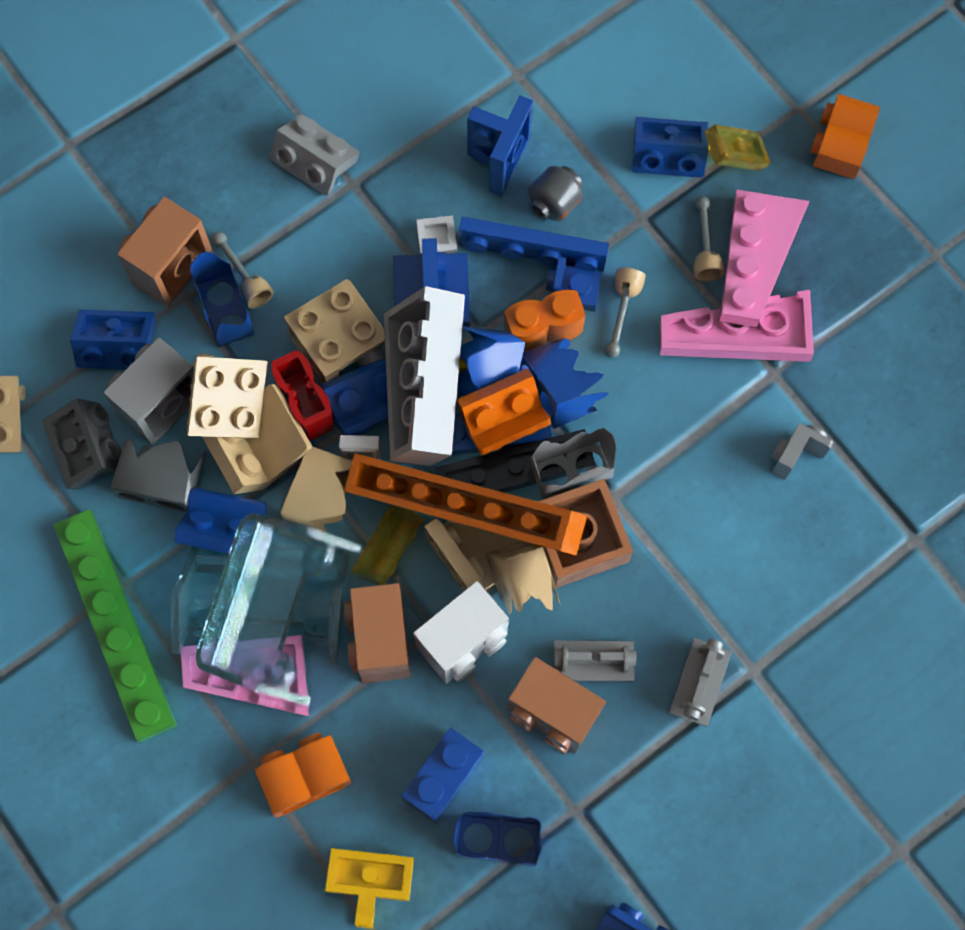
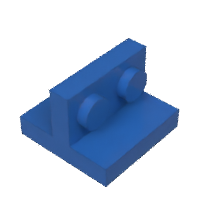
(499, 141)
(432, 270)

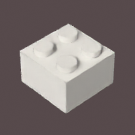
(462, 633)

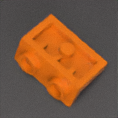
(503, 412)

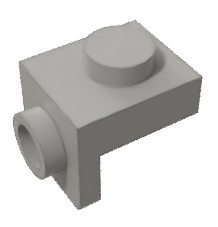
(804, 437)

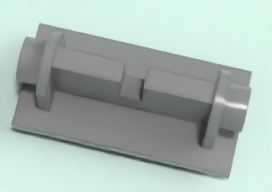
(595, 660)
(700, 681)

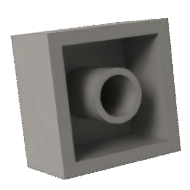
(152, 390)

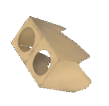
(317, 490)
(522, 572)

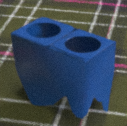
(207, 270)
(488, 358)
(559, 383)
(499, 833)

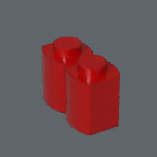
(305, 398)

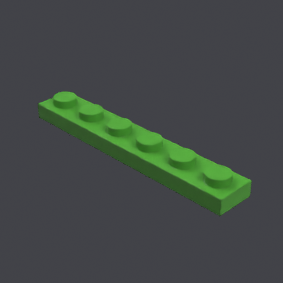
(115, 626)

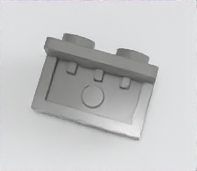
(312, 153)

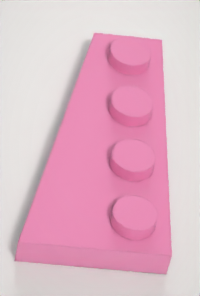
(757, 249)
(781, 334)

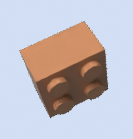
(163, 250)
(603, 537)
(379, 632)
(554, 706)

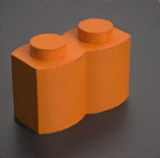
(845, 137)
(548, 320)
(302, 775)

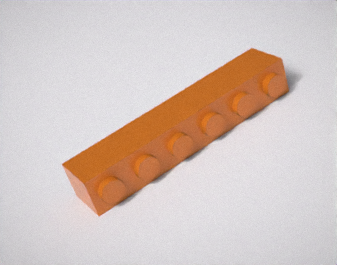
(466, 504)

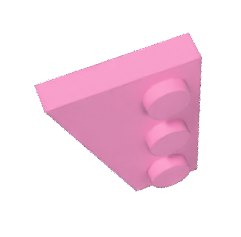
(205, 682)

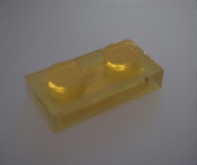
(737, 147)
(387, 545)

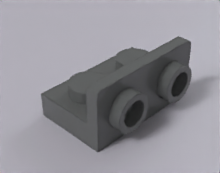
(82, 442)

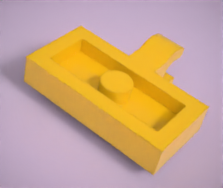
(369, 878)

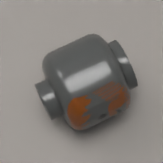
(555, 193)

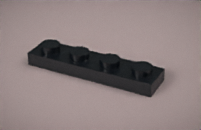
(511, 467)

